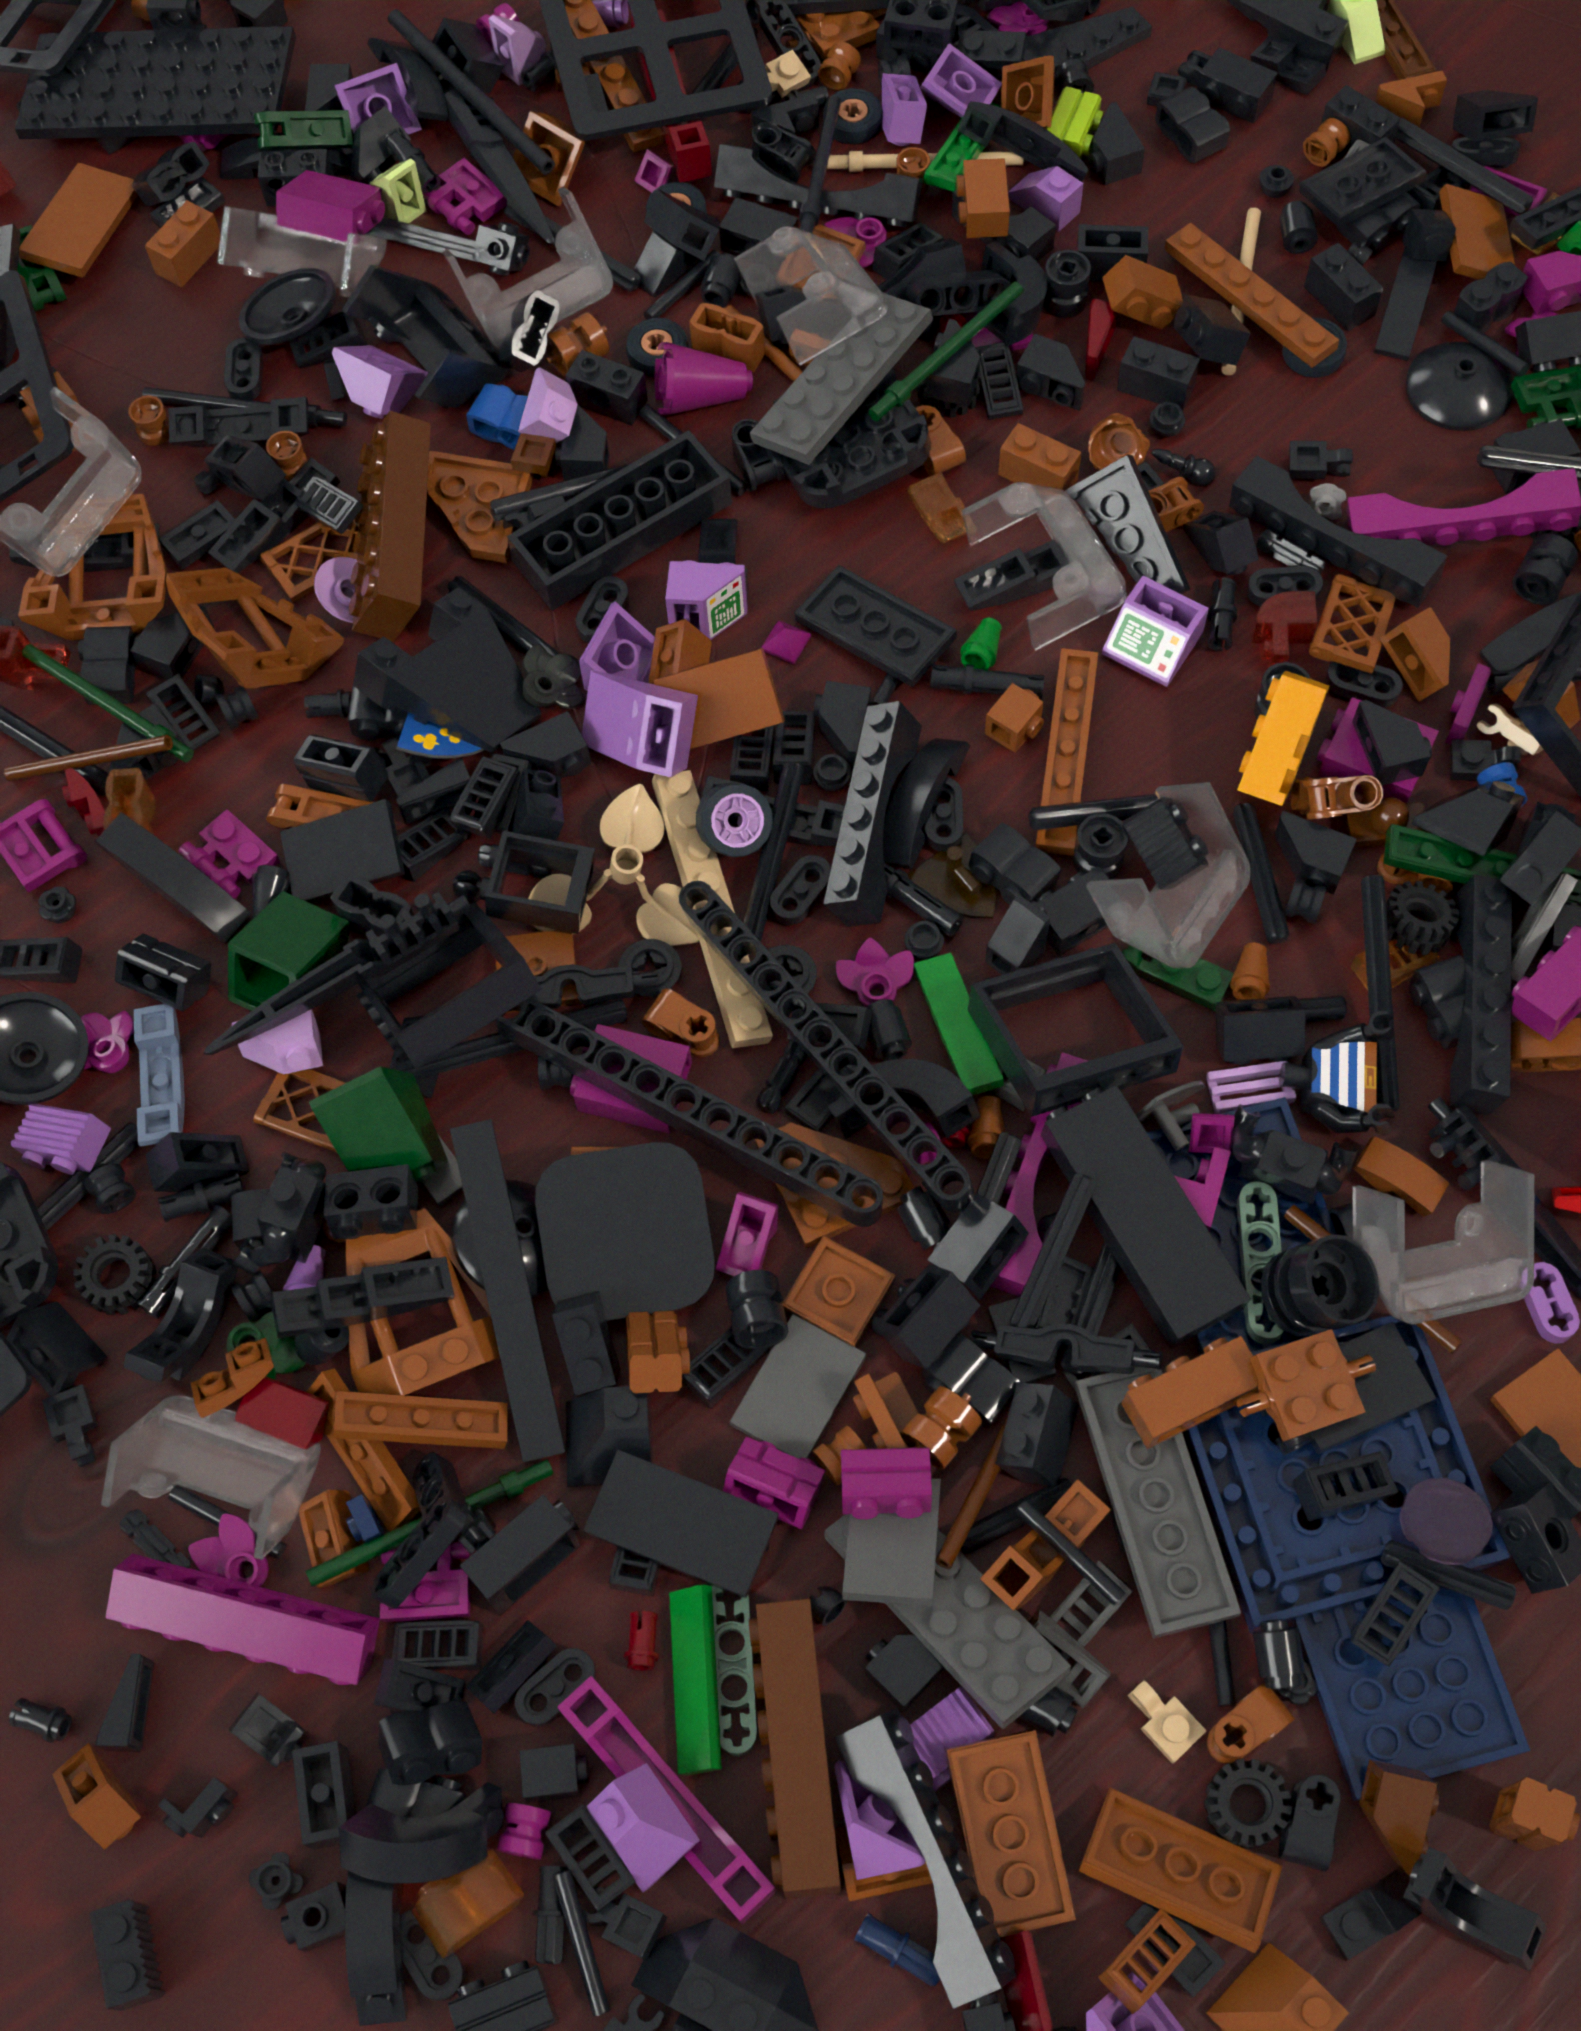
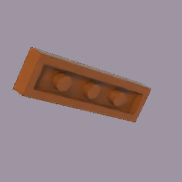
(419, 1420)
(369, 1463)

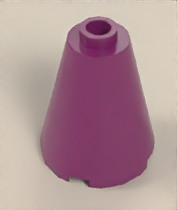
(697, 379)

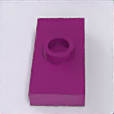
(1466, 703)

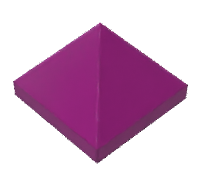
(653, 171)
(786, 642)
(1210, 1132)

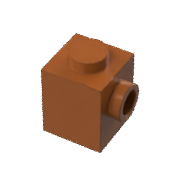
(1015, 717)

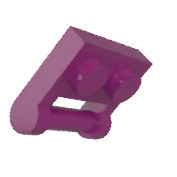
(27, 854)

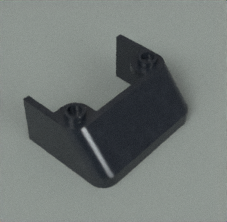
(433, 331)

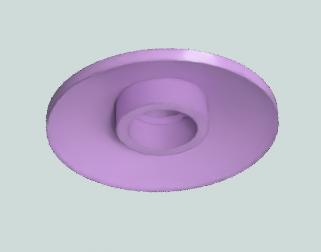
(331, 584)

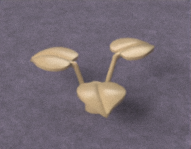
(631, 827)

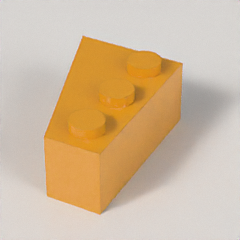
(1282, 737)

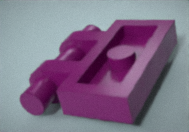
(472, 190)
(233, 843)
(439, 1592)

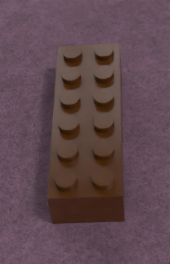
(390, 526)
(797, 1746)

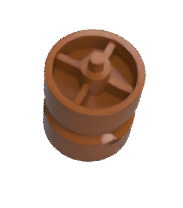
(582, 334)
(942, 1426)

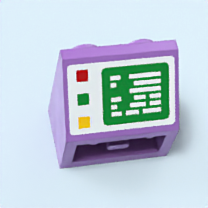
(706, 595)
(1155, 631)

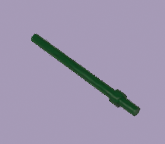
(901, 391)
(105, 701)
(508, 1485)

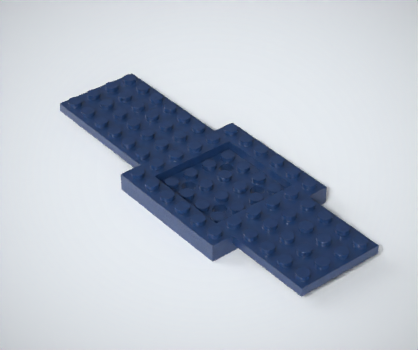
(1444, 1693)

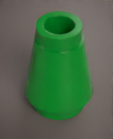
(982, 645)

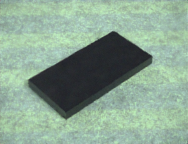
(875, 625)
(681, 1523)

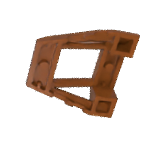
(52, 611)
(309, 641)
(435, 1358)

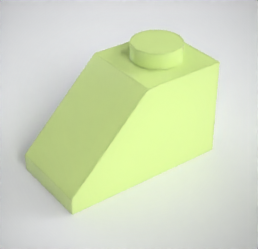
(1363, 32)
(401, 192)

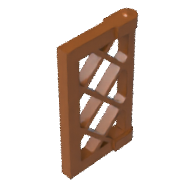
(294, 544)
(1344, 651)
(274, 1098)

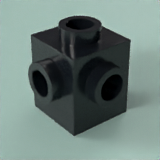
(501, 248)

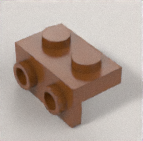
(888, 1406)

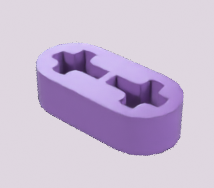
(1558, 1299)

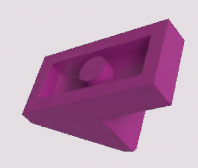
(1207, 1187)
(747, 1234)

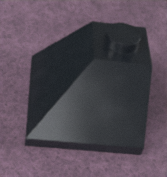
(1474, 818)
(602, 1425)

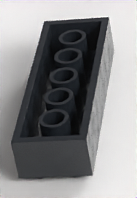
(620, 519)

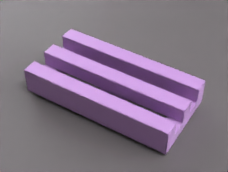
(1246, 1073)

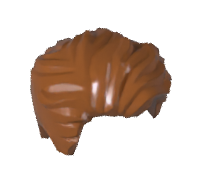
(1114, 439)

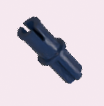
(898, 1949)

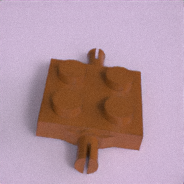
(833, 27)
(1306, 1385)

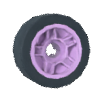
(754, 819)

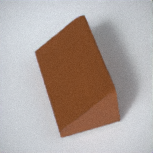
(328, 1532)

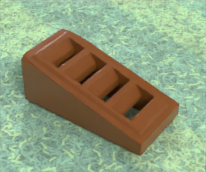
(1122, 1986)

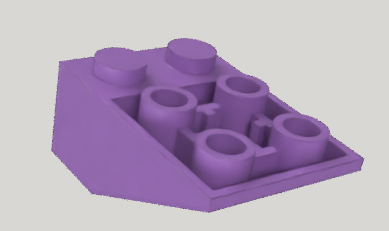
(639, 723)

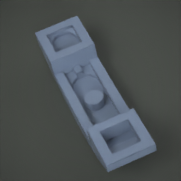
(160, 1073)

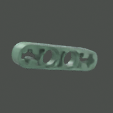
(1255, 1261)
(735, 1665)

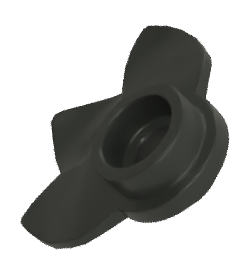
(554, 675)

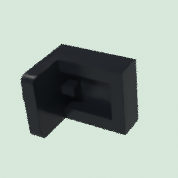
(268, 1730)
(208, 1809)

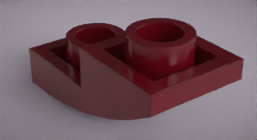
(83, 797)

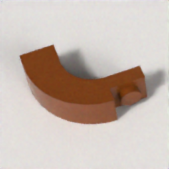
(1032, 1562)

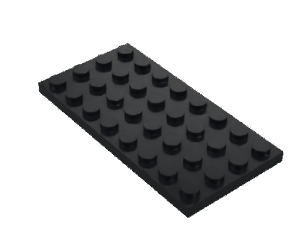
(160, 84)

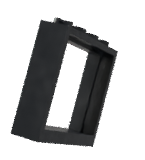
(1543, 692)
(463, 1013)
(1069, 1085)

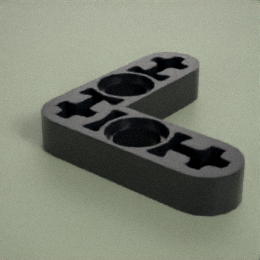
(788, 27)
(443, 1518)

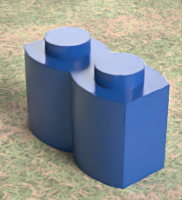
(497, 415)

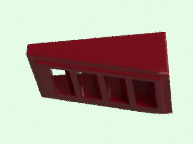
(1100, 332)

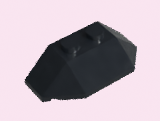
(726, 1980)

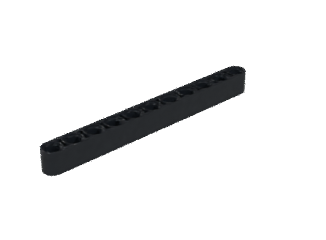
(832, 1057)
(697, 1120)

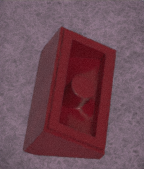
(284, 1413)
(1026, 1991)

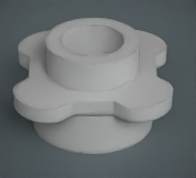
(1327, 494)

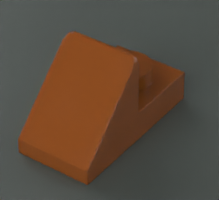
(1412, 95)

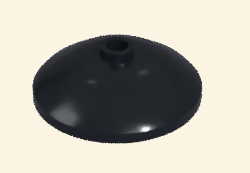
(288, 306)
(1458, 386)
(51, 1033)
(524, 1209)

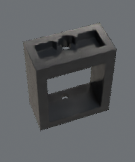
(544, 854)
(523, 1553)

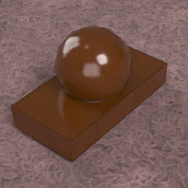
(1371, 825)

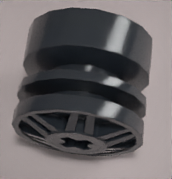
(1320, 1286)

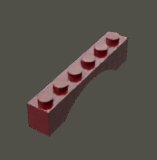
(685, 140)

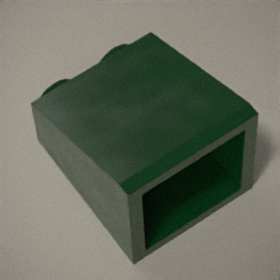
(280, 948)
(381, 1123)

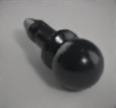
(1198, 471)

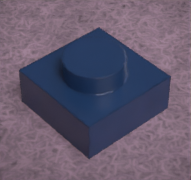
(364, 1521)

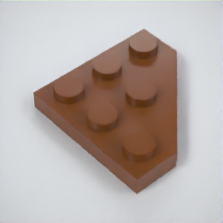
(463, 493)
(814, 1221)

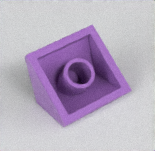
(618, 648)
(874, 1831)

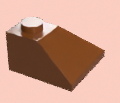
(1030, 89)
(561, 144)
(1276, 1996)

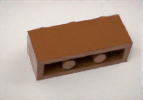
(1190, 1391)

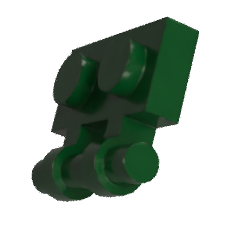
(1550, 390)

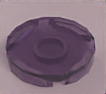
(1446, 1521)

